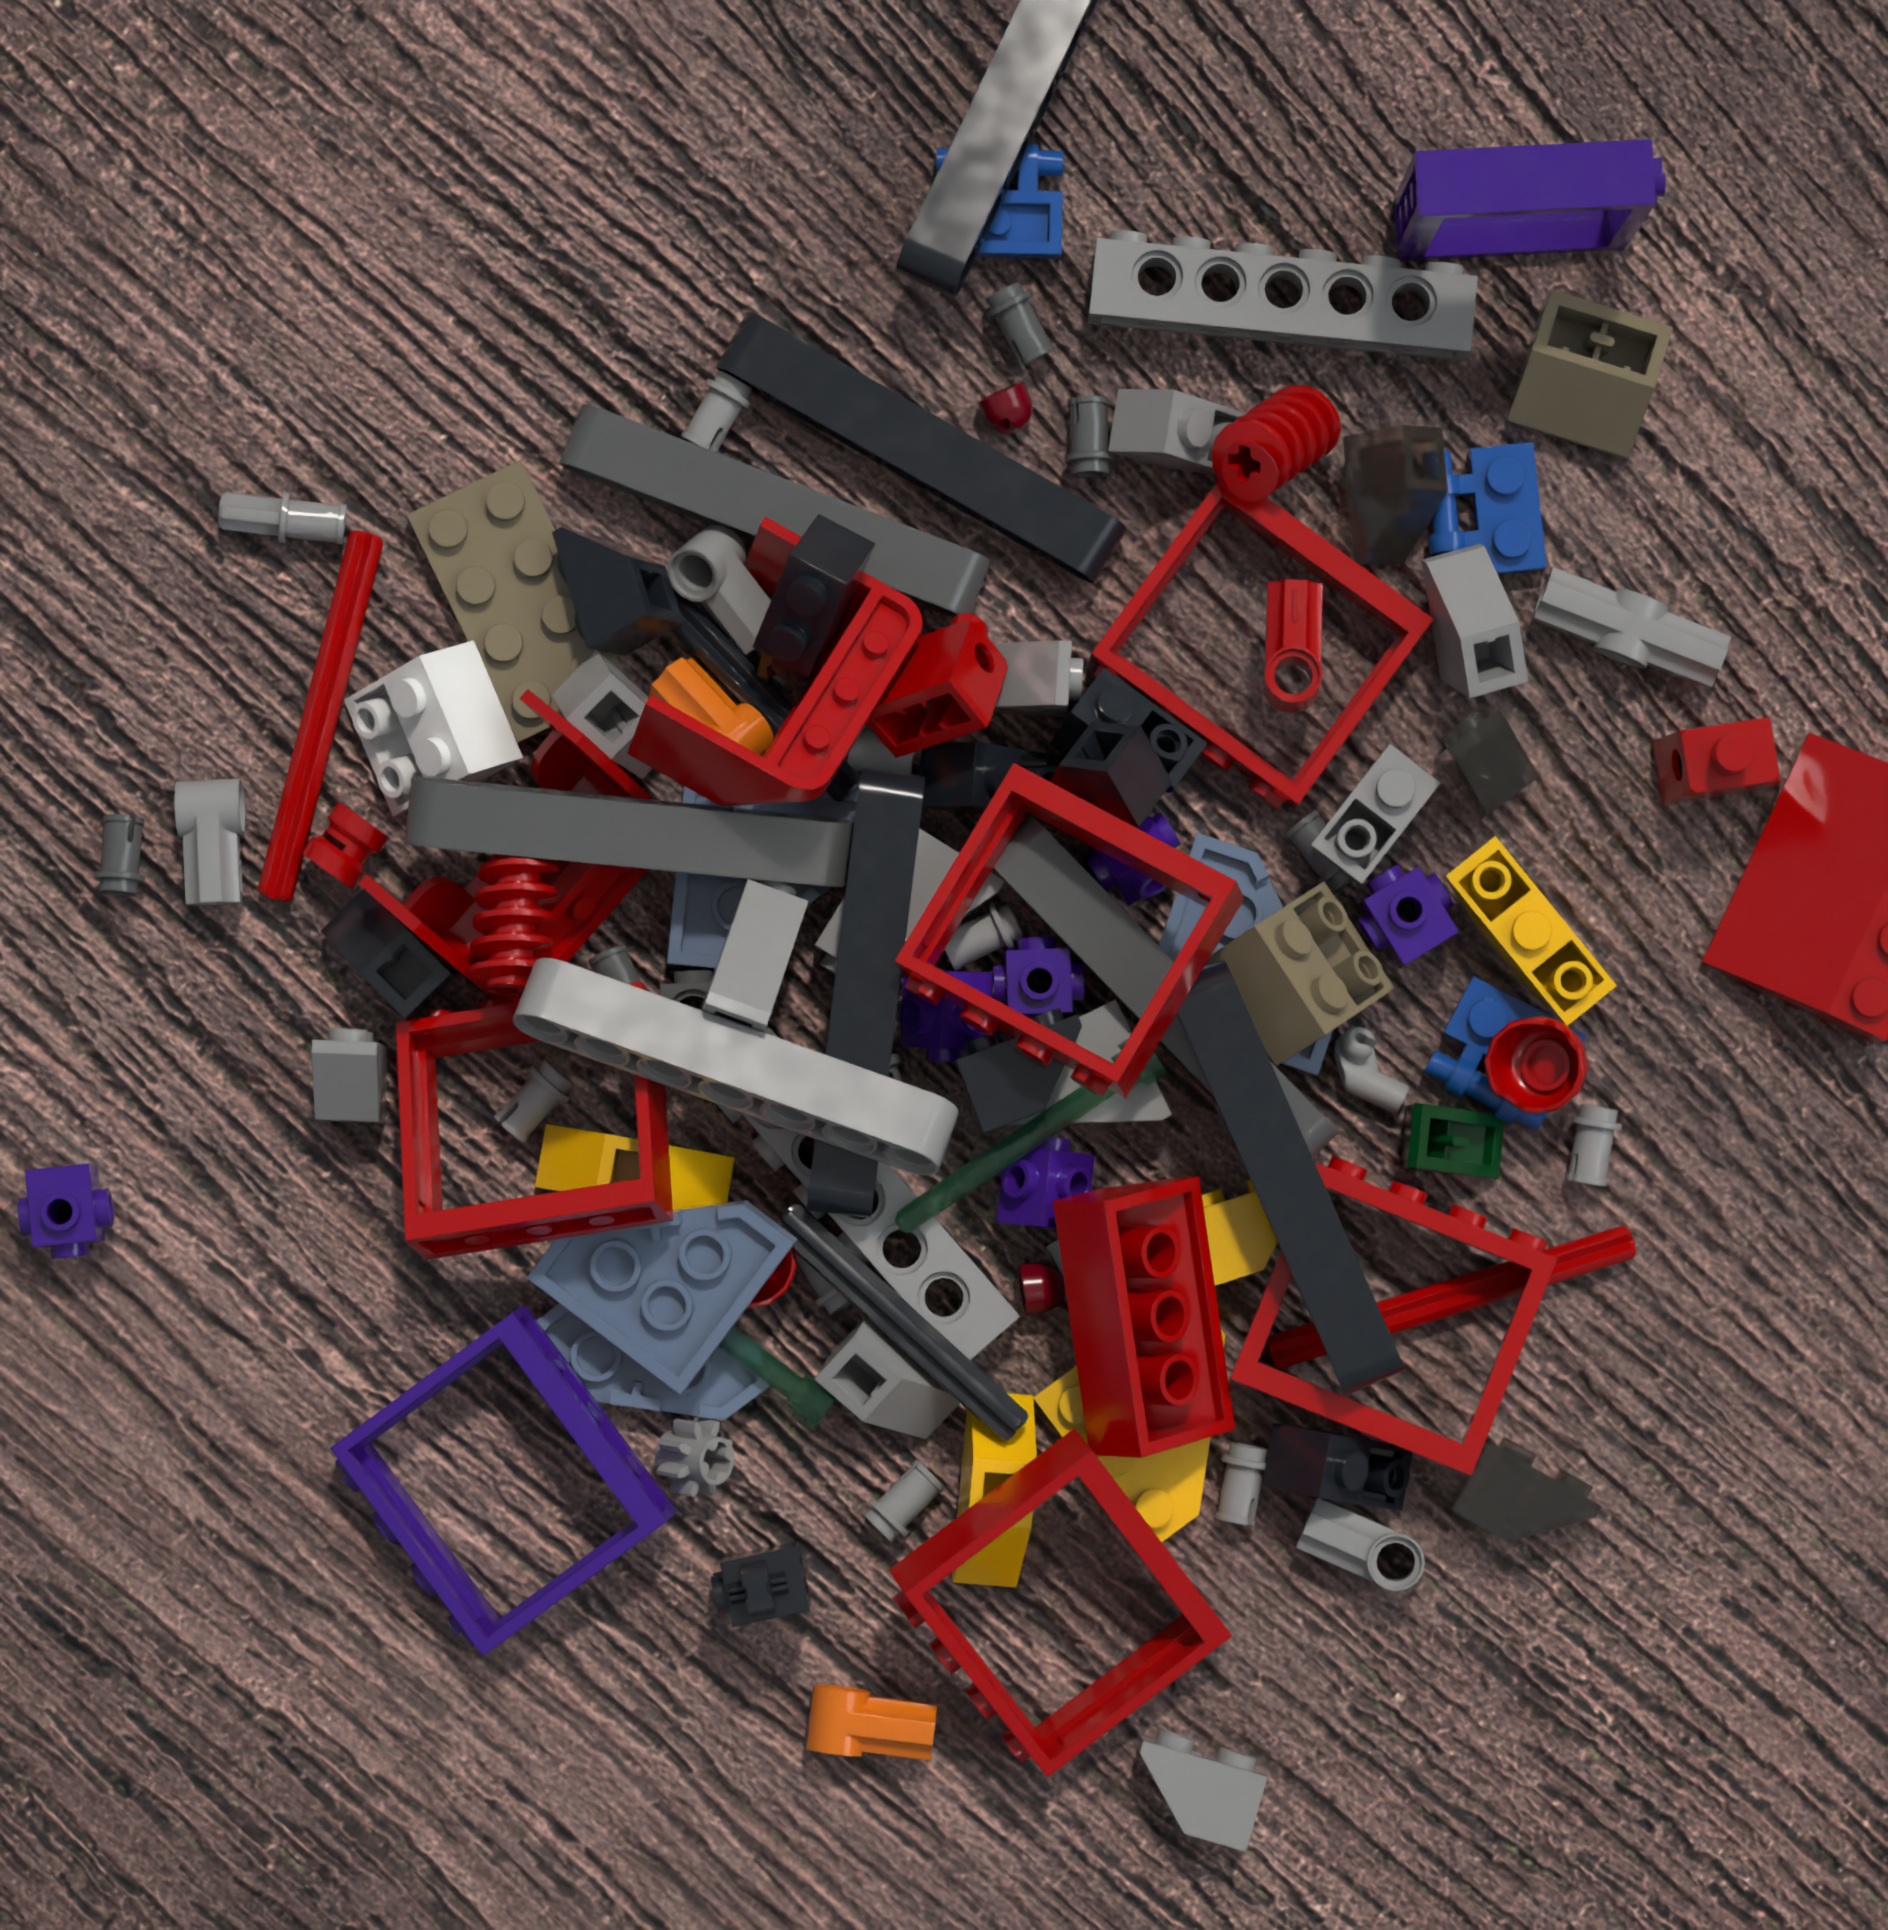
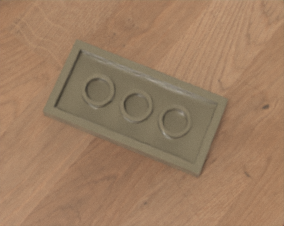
(504, 585)

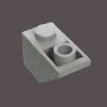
(1168, 428)
(1473, 623)
(1039, 678)
(604, 708)
(1375, 814)
(349, 1077)
(884, 1383)
(1206, 1794)

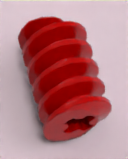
(1275, 442)
(510, 923)

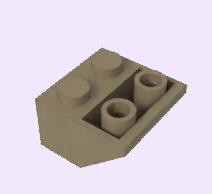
(1589, 374)
(1303, 972)

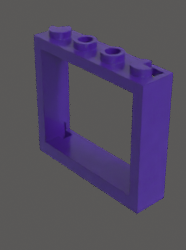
(1525, 199)
(584, 1419)

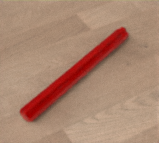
(320, 716)
(1466, 1292)

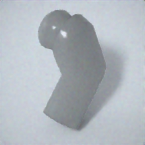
(1360, 1071)

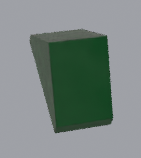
(1451, 1141)

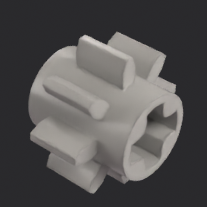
(694, 1457)

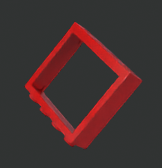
(1323, 561)
(1030, 793)
(524, 1219)
(1459, 1225)
(1118, 1690)

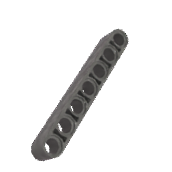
(741, 496)
(628, 832)
(1115, 947)

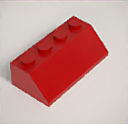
(1144, 1316)

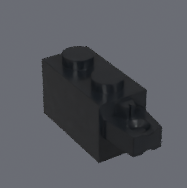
(810, 602)
(762, 1584)

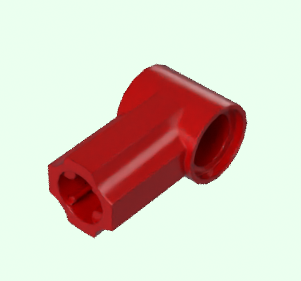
(1293, 639)

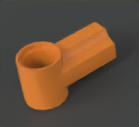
(695, 693)
(853, 1722)

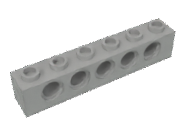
(1249, 315)
(983, 1309)

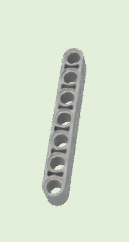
(736, 1066)

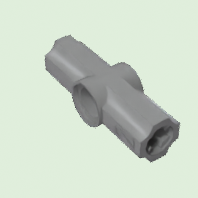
(1631, 628)

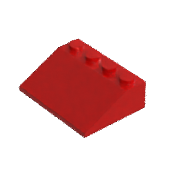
(1816, 894)

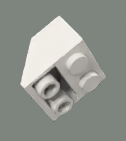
(433, 722)

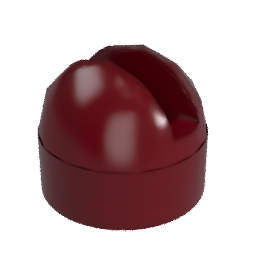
(1007, 408)
(1040, 1287)

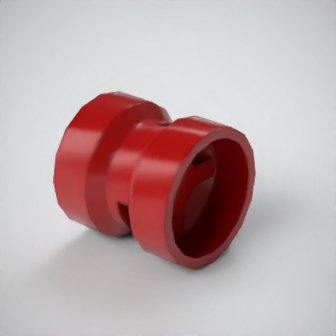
(347, 831)

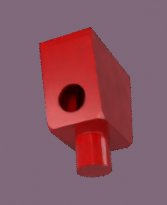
(941, 688)
(1717, 760)

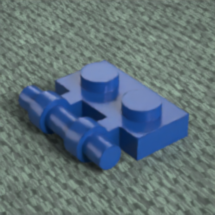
(1028, 218)
(1504, 509)
(1475, 1020)

